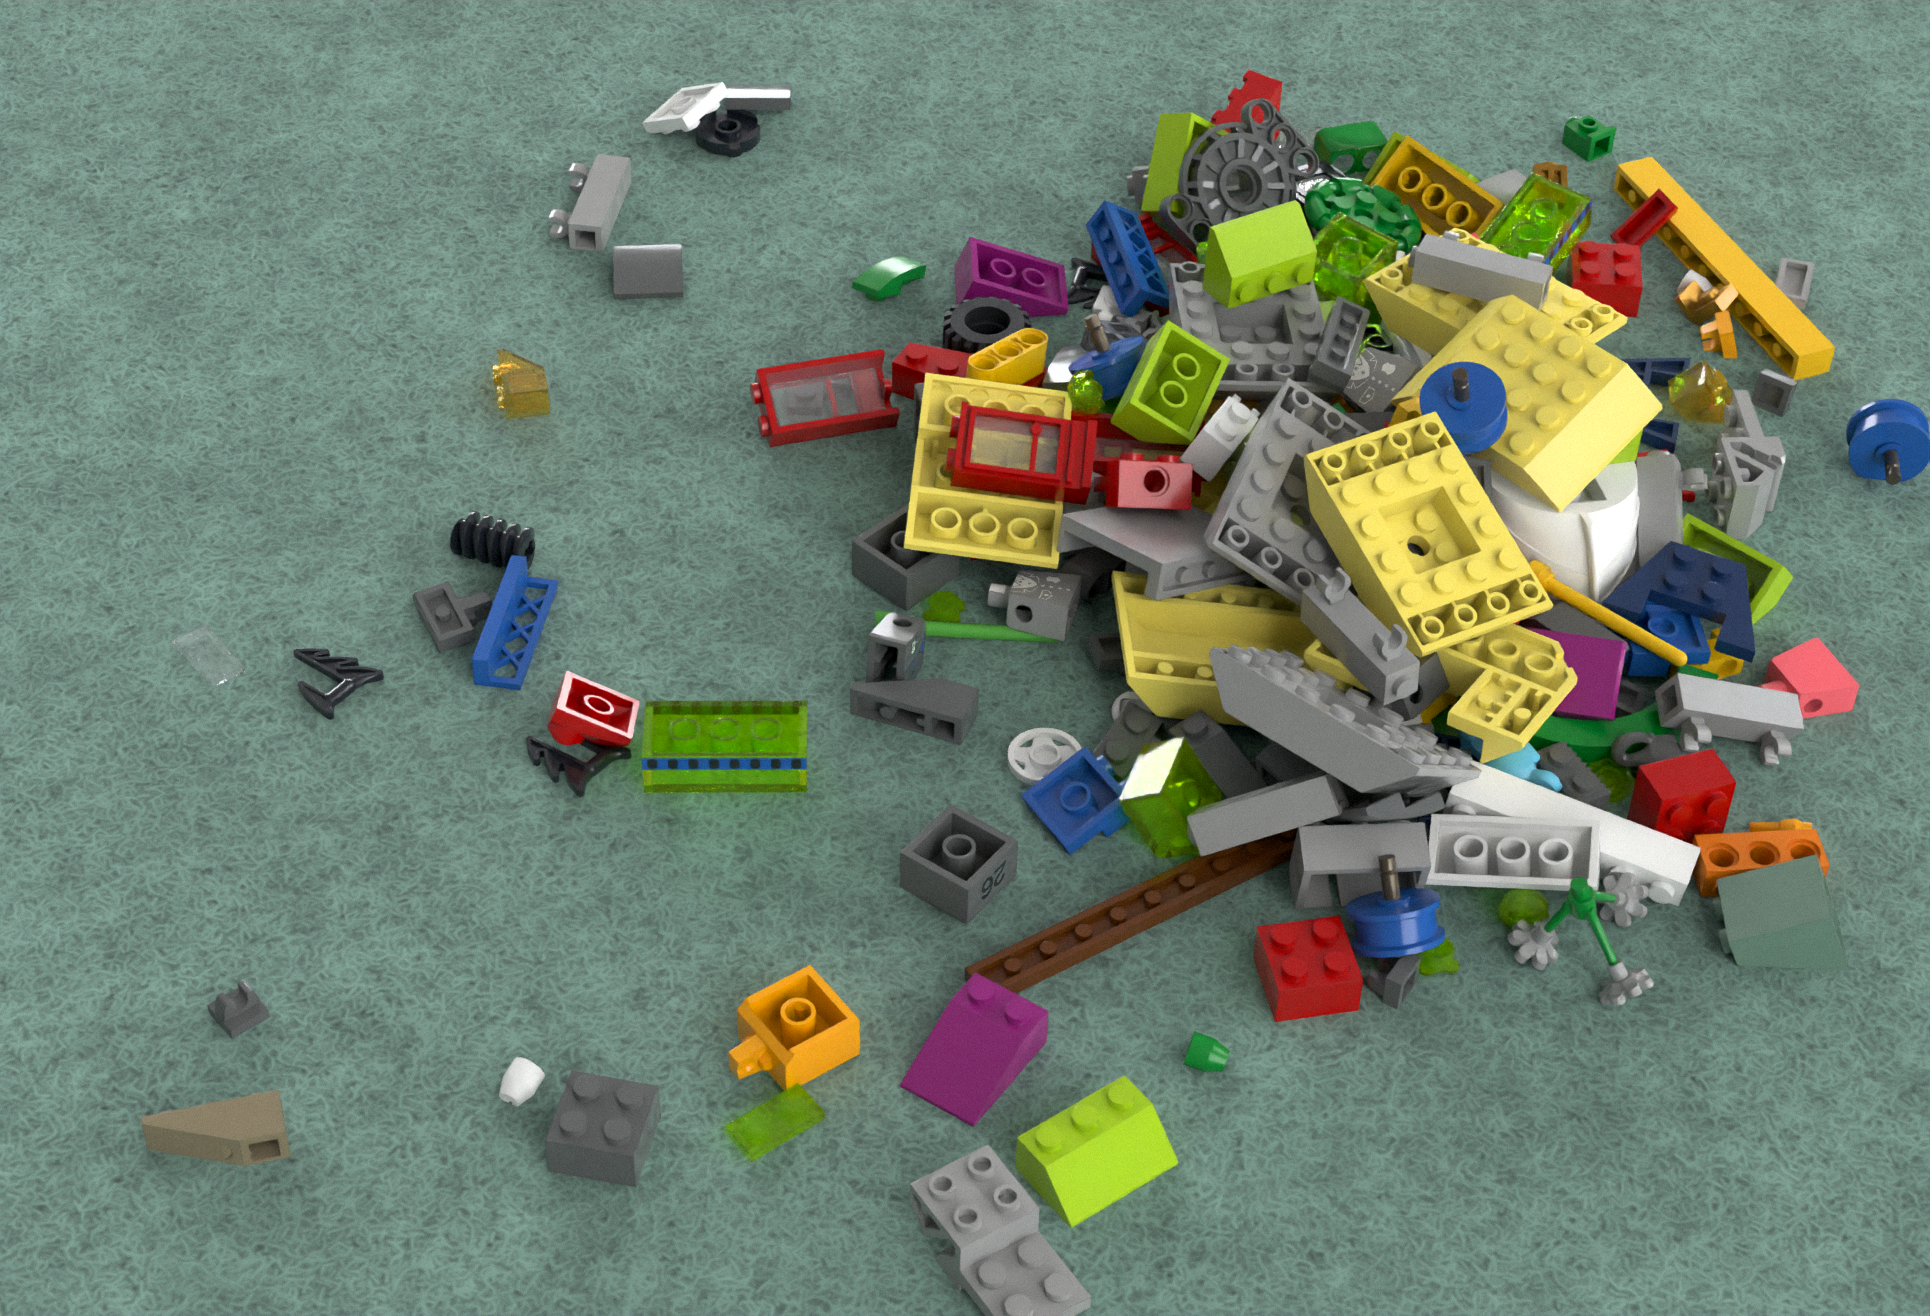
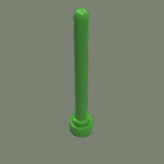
(973, 631)

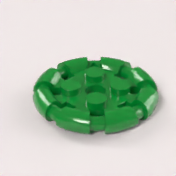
(1367, 204)

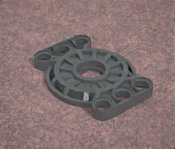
(1250, 151)

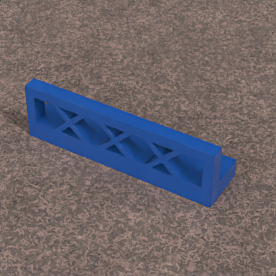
(1127, 258)
(501, 620)

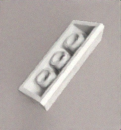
(1513, 852)

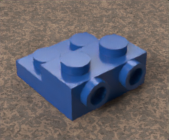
(1673, 627)
(1078, 800)

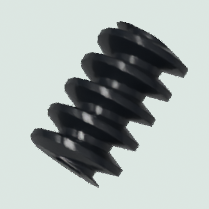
(491, 541)

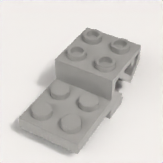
(1743, 470)
(994, 1239)

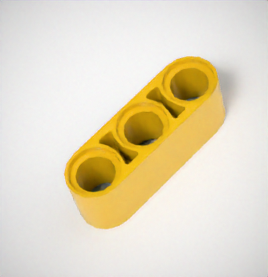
(1011, 359)

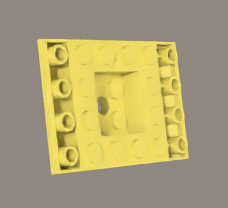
(1435, 316)
(1419, 490)

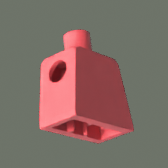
(1815, 676)

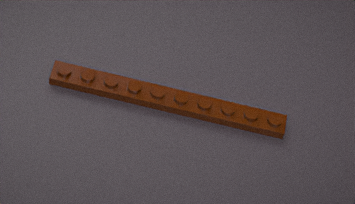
(1131, 912)

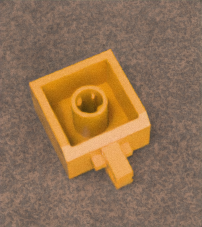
(794, 1031)

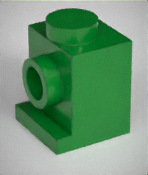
(1584, 134)

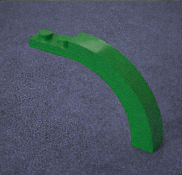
(1594, 738)

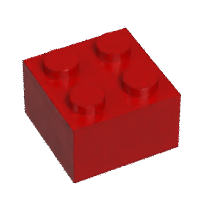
(1607, 274)
(1683, 795)
(1307, 968)

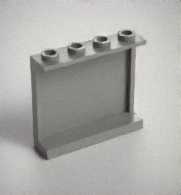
(1158, 541)

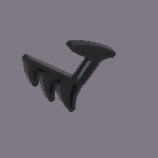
(1078, 290)
(340, 669)
(576, 771)

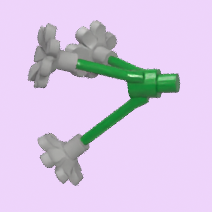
(1619, 902)

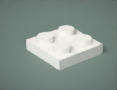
(686, 108)

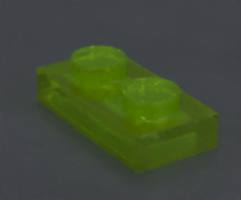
(774, 1122)

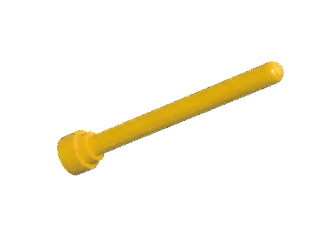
(1606, 616)

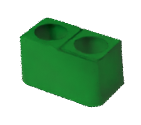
(1345, 139)

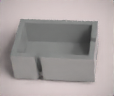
(1353, 856)

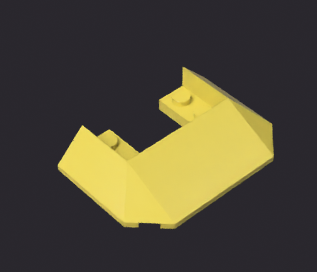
(1505, 681)

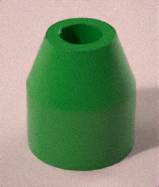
(1206, 1054)

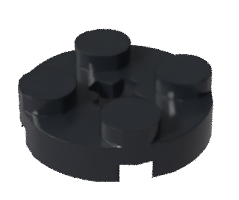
(728, 132)

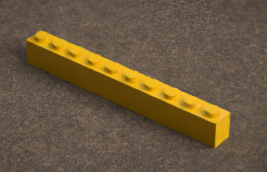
(1711, 253)

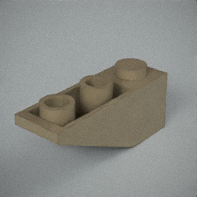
(225, 1131)

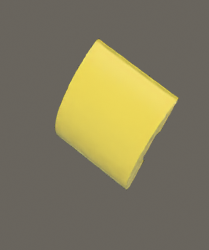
(973, 520)

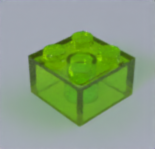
(1349, 255)
(1163, 792)

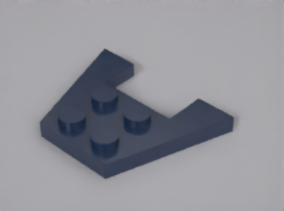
(1658, 371)
(1695, 585)

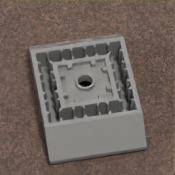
(1262, 338)
(1268, 483)
(1333, 726)

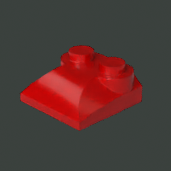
(591, 713)

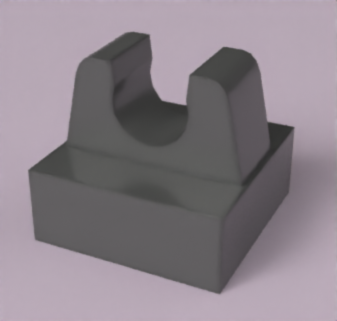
(1774, 392)
(1398, 978)
(238, 1010)

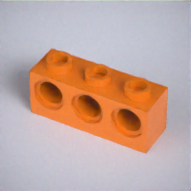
(1746, 851)

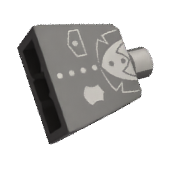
(1377, 380)
(1039, 602)

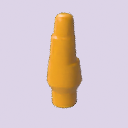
(1784, 824)

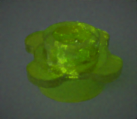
(944, 607)
(1445, 962)

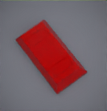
(1646, 220)

